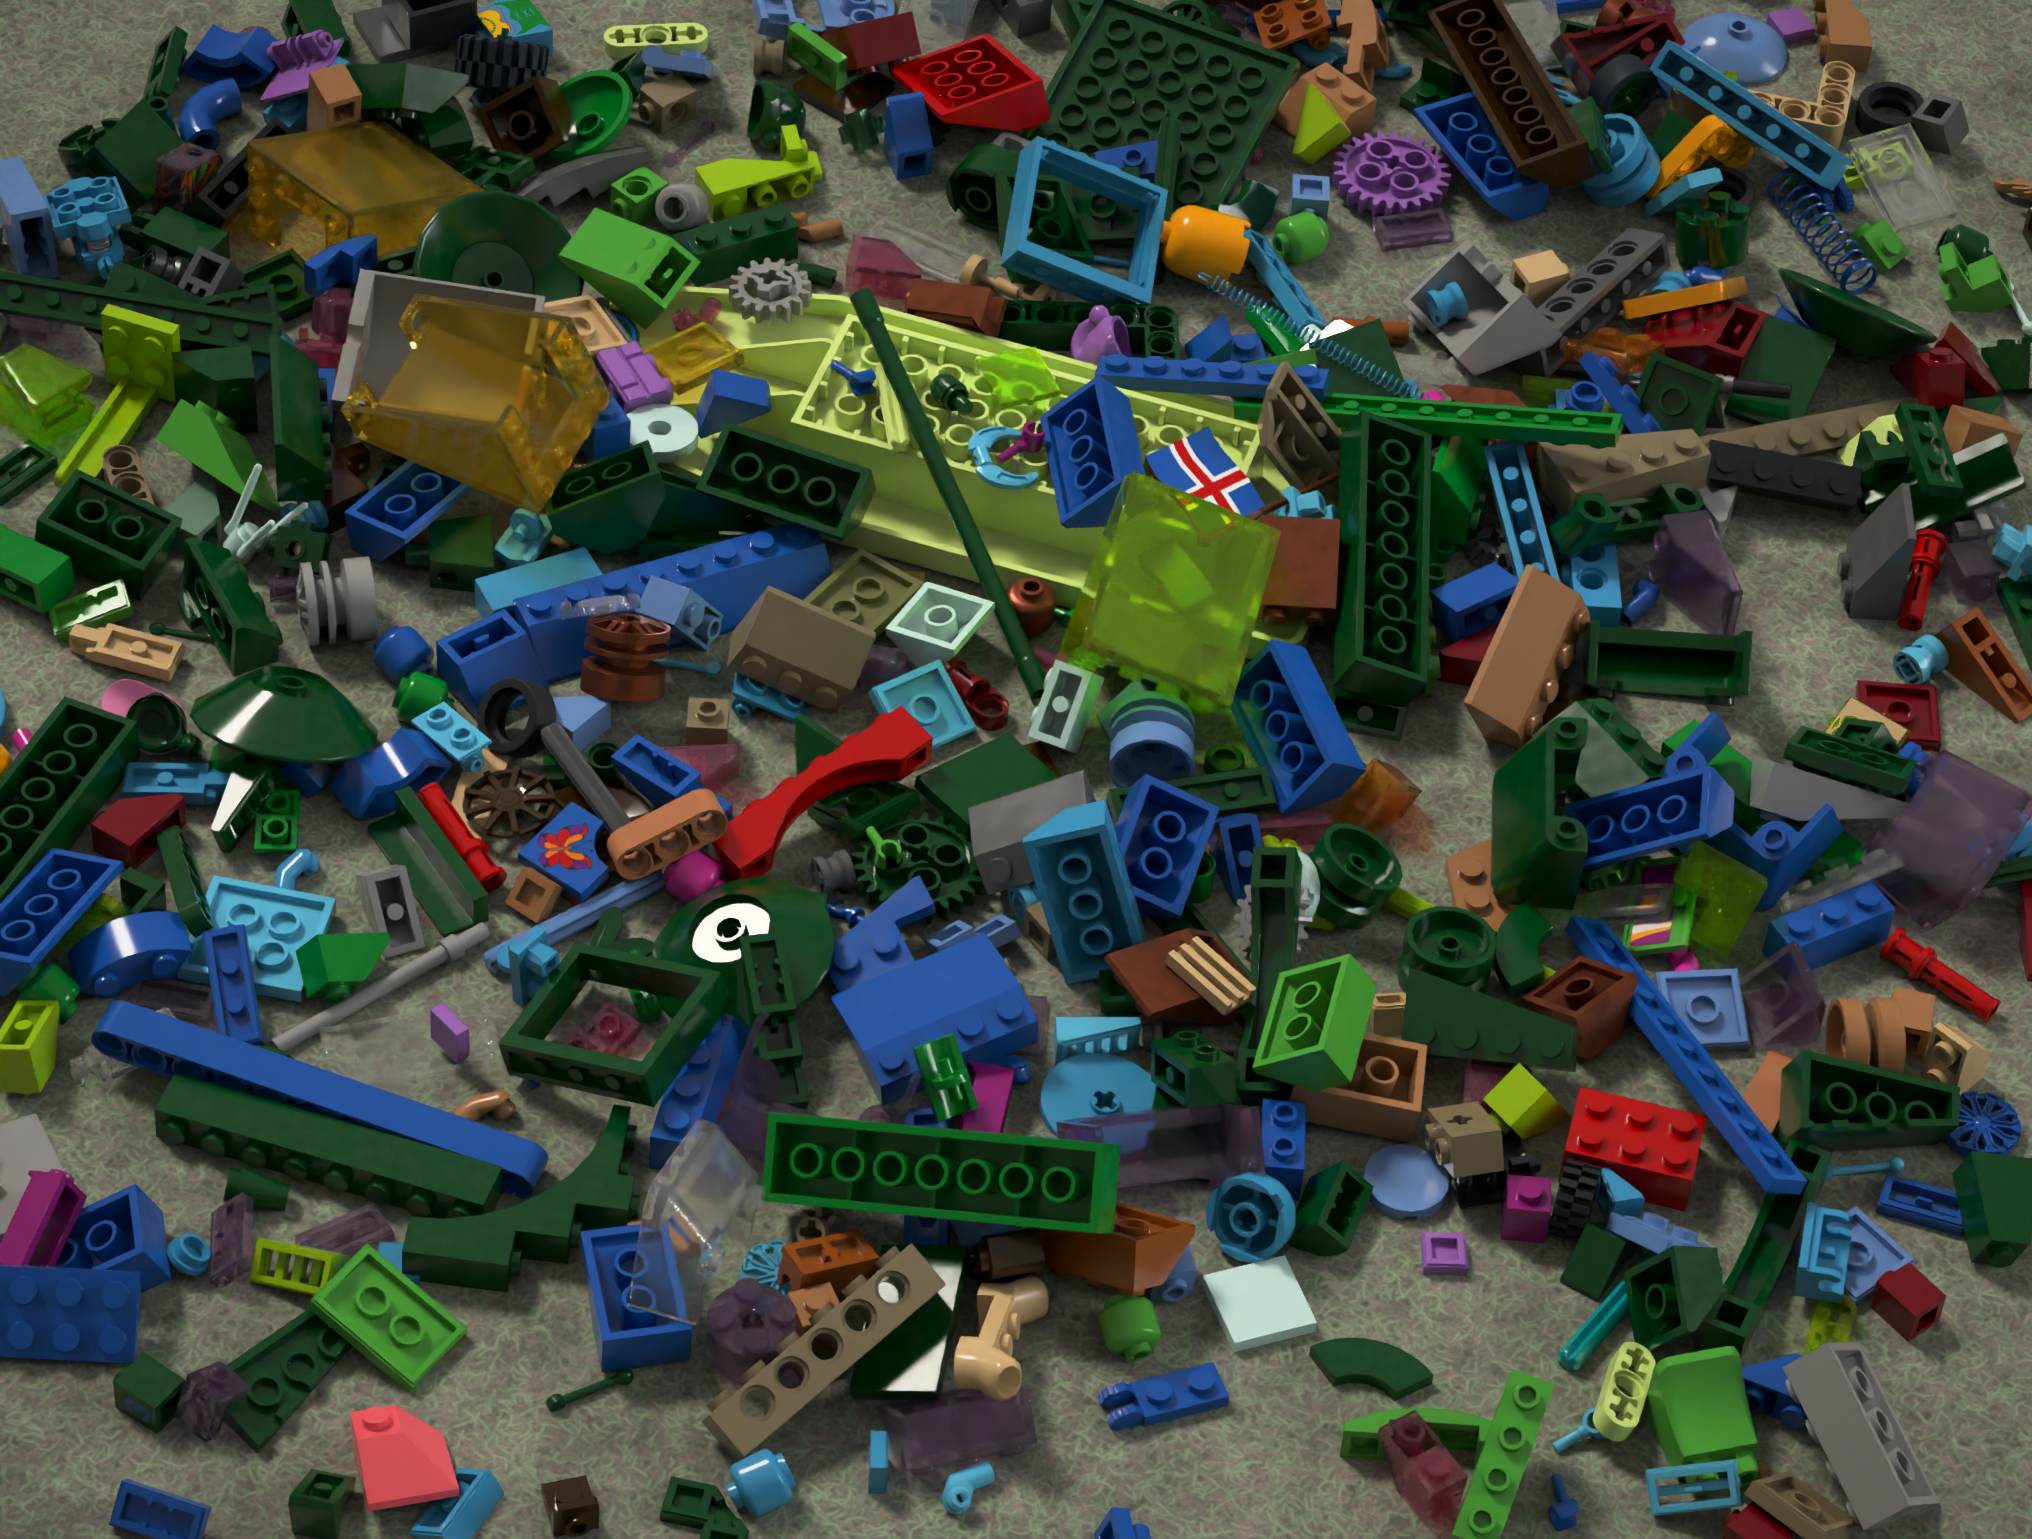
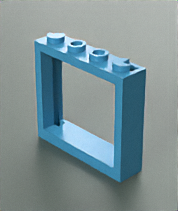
(1101, 179)

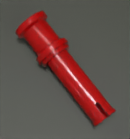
(1923, 570)
(471, 849)
(1923, 964)

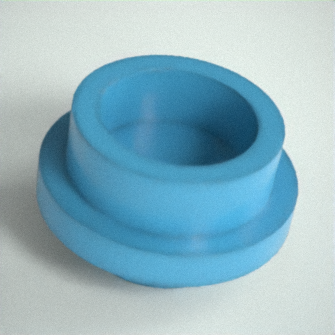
(189, 1254)

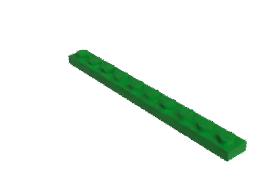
(1468, 419)

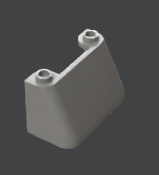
(1500, 318)

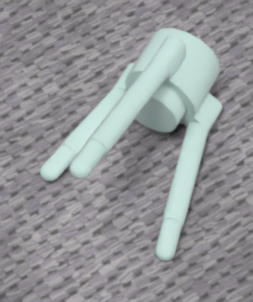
(248, 538)

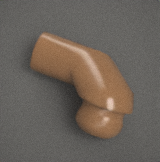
(480, 1104)

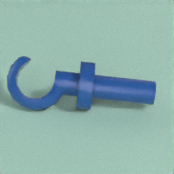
(853, 915)

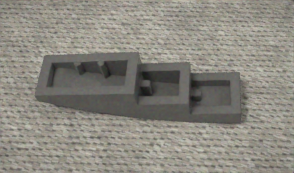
(589, 174)

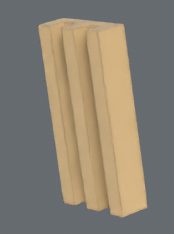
(1215, 972)

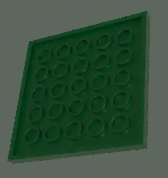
(1146, 65)

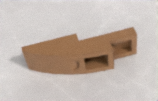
(1365, 41)

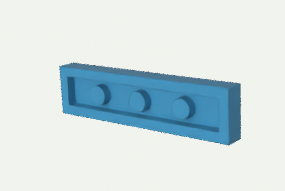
(1277, 277)

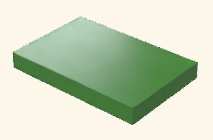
(387, 1318)

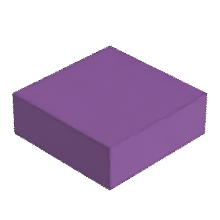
(1791, 24)
(450, 1032)
(1443, 1253)

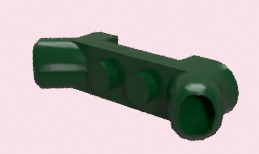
(1600, 521)

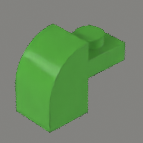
(1974, 286)

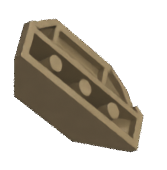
(1298, 433)

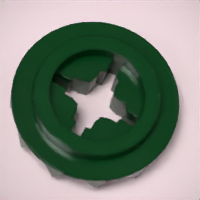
(1603, 877)

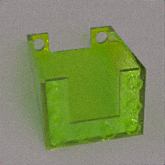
(1172, 593)

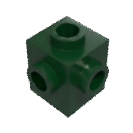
(284, 544)

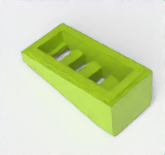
(324, 1266)

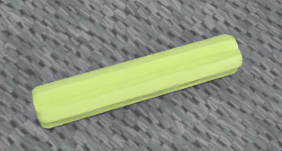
(893, 416)

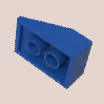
(120, 1235)
(623, 1333)

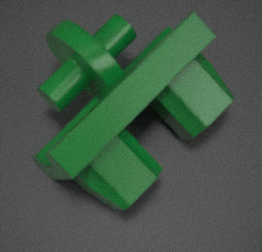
(945, 1077)

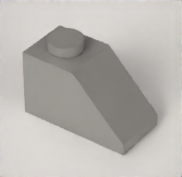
(391, 908)

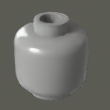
(681, 207)

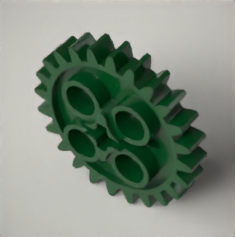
(928, 850)

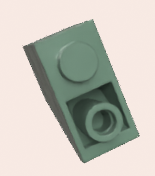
(199, 513)

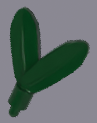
(608, 929)

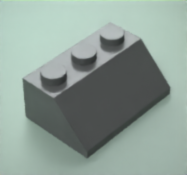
(1004, 821)

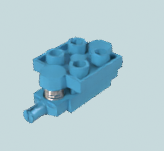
(88, 215)

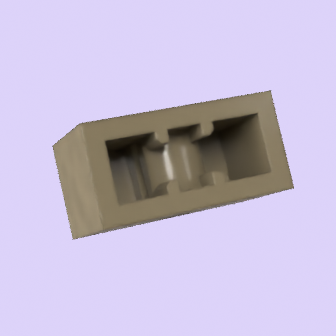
(1464, 1139)

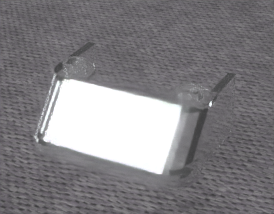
(693, 1203)

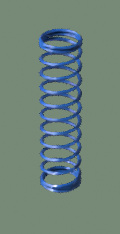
(1794, 193)

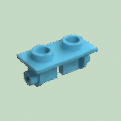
(454, 735)

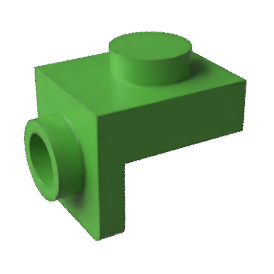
(1879, 244)

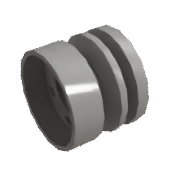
(338, 601)

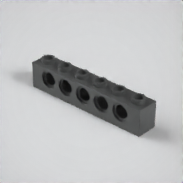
(1596, 294)

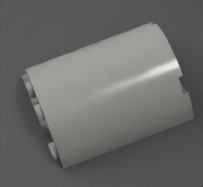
(376, 342)

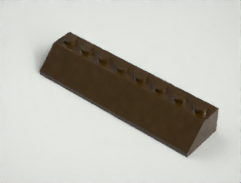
(1513, 91)

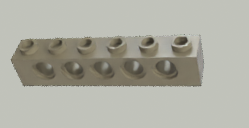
(915, 1286)

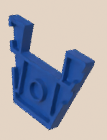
(875, 942)

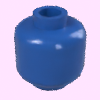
(402, 652)

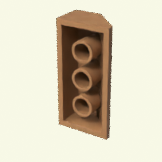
(1526, 658)

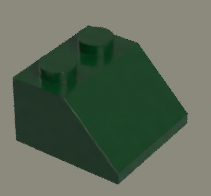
(221, 380)
(1672, 1294)

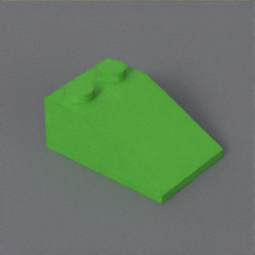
(213, 445)

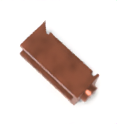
(956, 305)

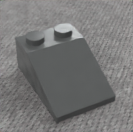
(1879, 559)

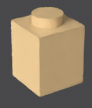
(1539, 276)

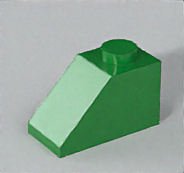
(338, 962)

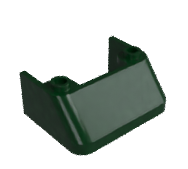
(1666, 663)

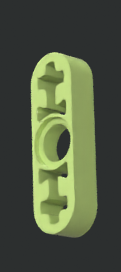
(630, 33)
(1613, 1399)

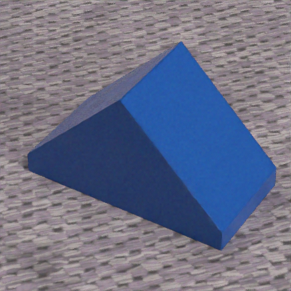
(731, 399)

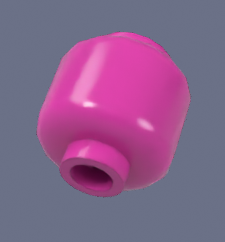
(693, 875)

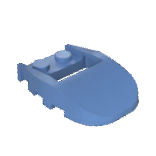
(777, 15)

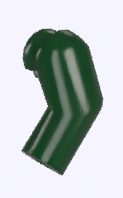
(818, 274)

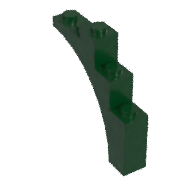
(491, 1246)

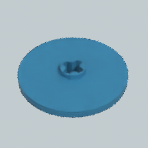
(1091, 1080)

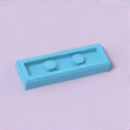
(1689, 186)

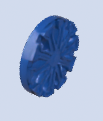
(1984, 1127)

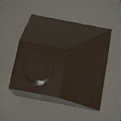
(528, 118)

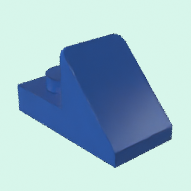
(1218, 345)

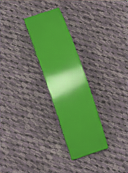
(1453, 1429)

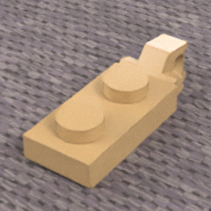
(128, 649)

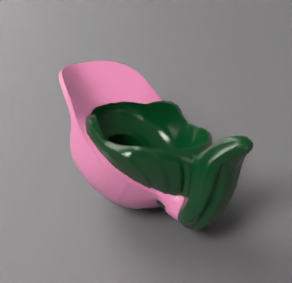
(158, 716)

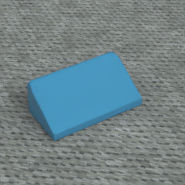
(460, 1515)

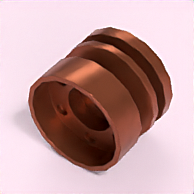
(624, 657)

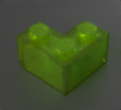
(1729, 893)

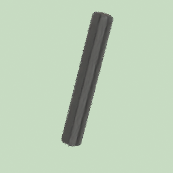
(584, 777)

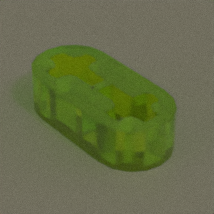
(1823, 1327)

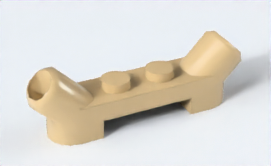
(987, 1360)

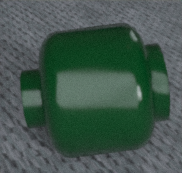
(1969, 242)

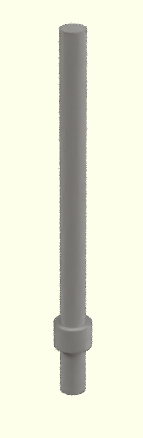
(447, 950)

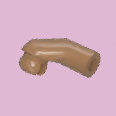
(817, 231)

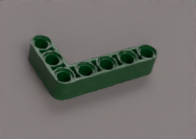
(1052, 325)

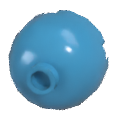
(1251, 1216)

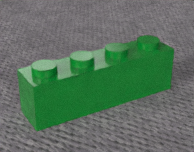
(33, 571)

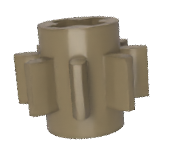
(819, 1224)

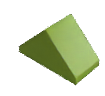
(1318, 127)

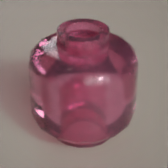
(332, 315)

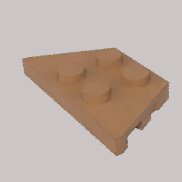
(1470, 886)

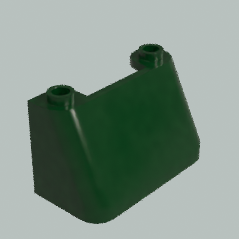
(1531, 848)

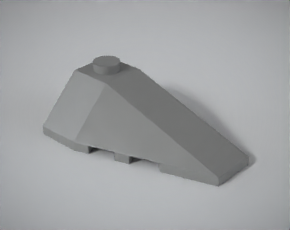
(1800, 795)

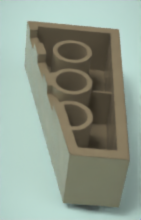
(1621, 472)

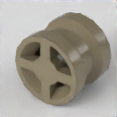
(769, 57)

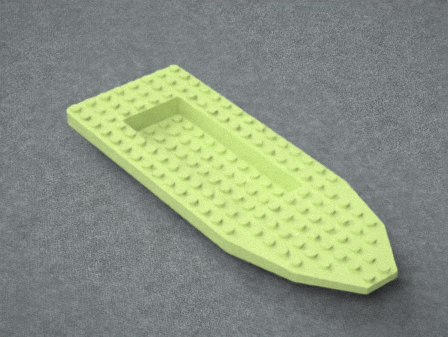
(907, 513)

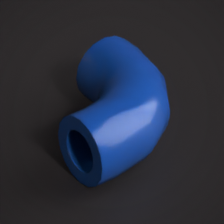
(206, 109)

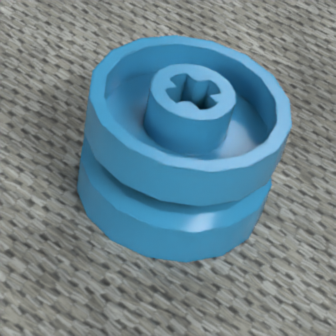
(1633, 165)

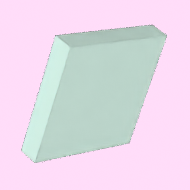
(1259, 1303)

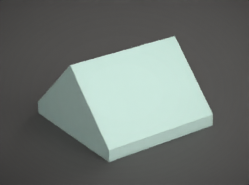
(937, 623)

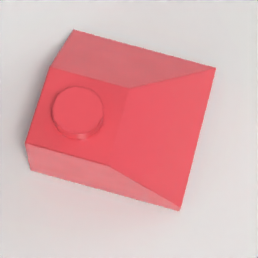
(400, 1458)

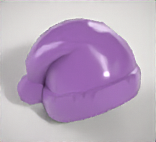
(1100, 336)

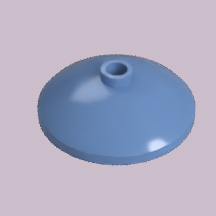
(1738, 45)

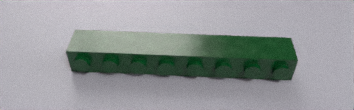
(325, 1150)

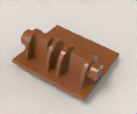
(1292, 21)

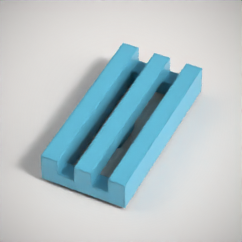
(1732, 1482)

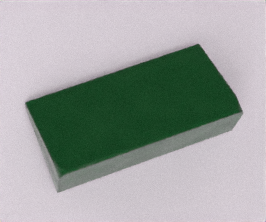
(1368, 715)

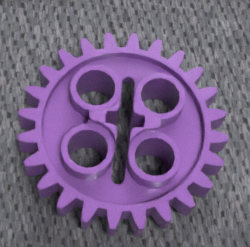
(1390, 174)

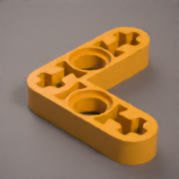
(1707, 138)
(1685, 297)

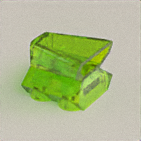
(42, 394)

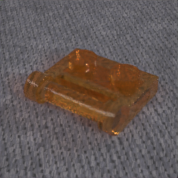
(1627, 352)

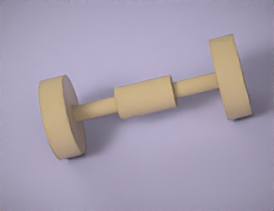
(975, 274)

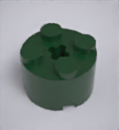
(973, 185)
(1712, 230)

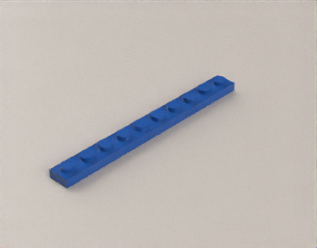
(1692, 1064)

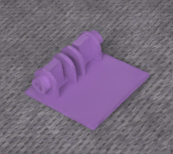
(296, 60)

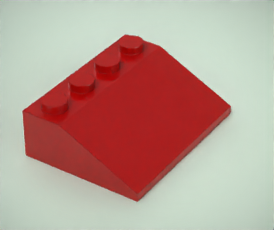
(977, 86)

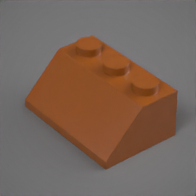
(1132, 1258)

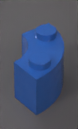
(231, 55)
(405, 760)
(129, 952)

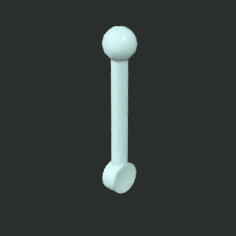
(2026, 324)

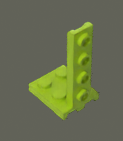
(141, 367)

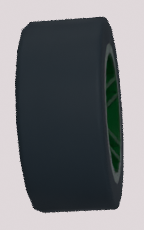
(1624, 86)

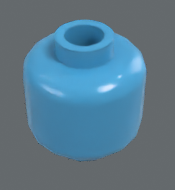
(760, 1482)

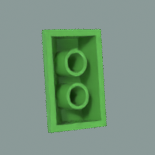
(1316, 1024)

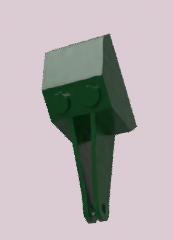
(627, 494)

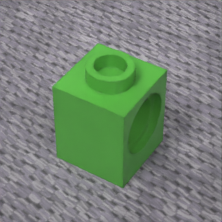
(636, 194)

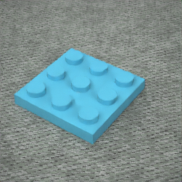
(276, 926)

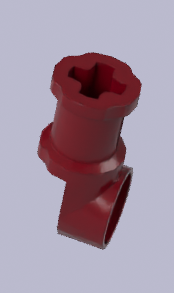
(981, 695)

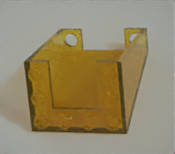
(351, 183)
(486, 398)

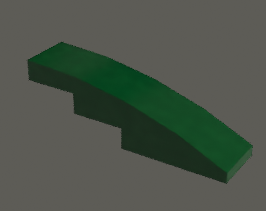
(771, 991)

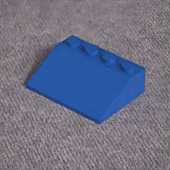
(948, 992)

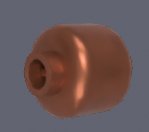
(1033, 603)

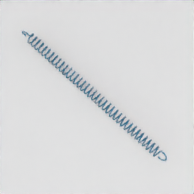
(1311, 335)

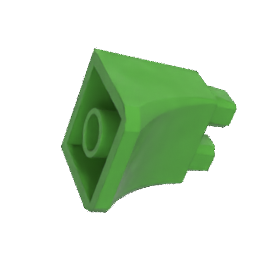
(1703, 1412)

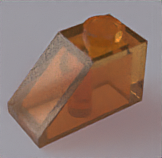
(1376, 798)

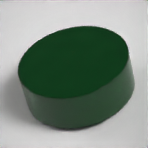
(1223, 759)

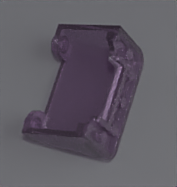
(1949, 837)

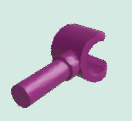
(1028, 442)

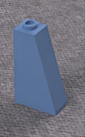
(26, 222)

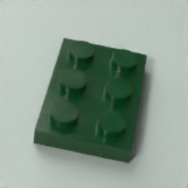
(1850, 761)

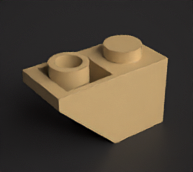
(1954, 1058)

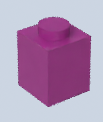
(1526, 1208)

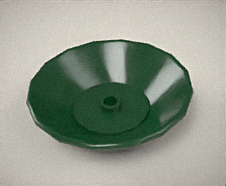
(501, 239)
(1851, 319)
(285, 717)
(709, 930)

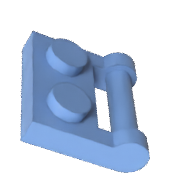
(688, 64)

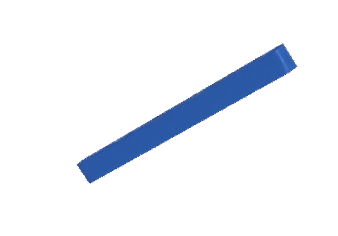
(172, 1046)

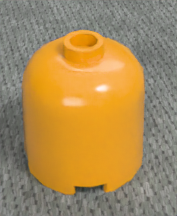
(1204, 242)

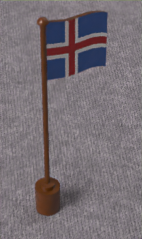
(1206, 471)

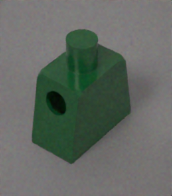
(456, 552)

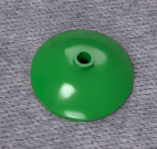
(599, 111)

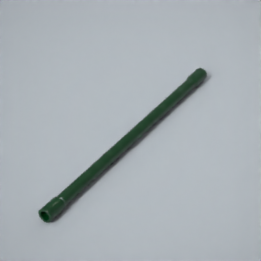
(873, 323)

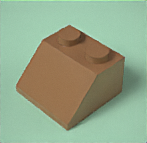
(1348, 99)

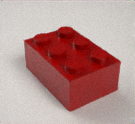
(1639, 1141)

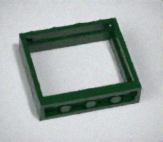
(600, 1073)

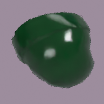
(772, 108)

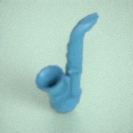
(1338, 56)

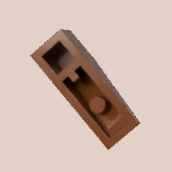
(1986, 665)

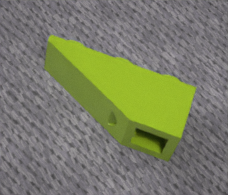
(751, 184)

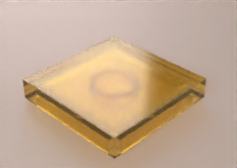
(692, 355)

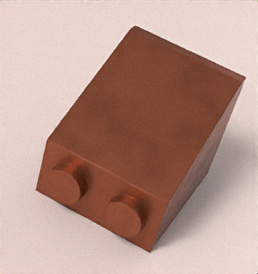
(1302, 571)

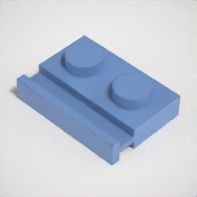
(1652, 1231)

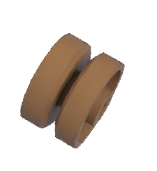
(1867, 1034)

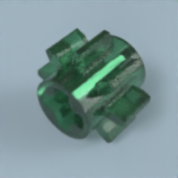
(861, 129)

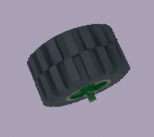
(499, 62)

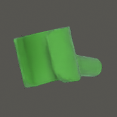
(884, 848)

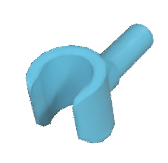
(1581, 1432)

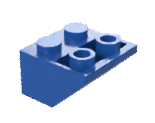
(483, 655)

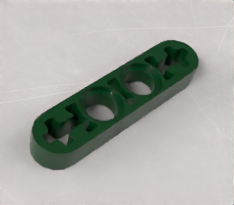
(185, 881)

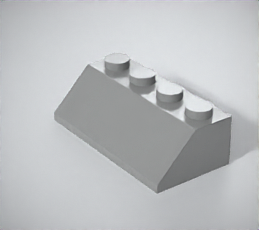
(1859, 1435)

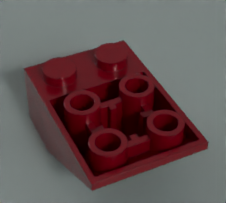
(1708, 335)

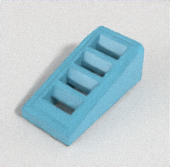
(1094, 1035)

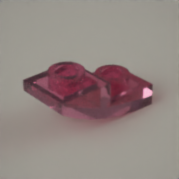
(606, 1032)

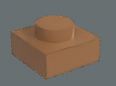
(534, 895)

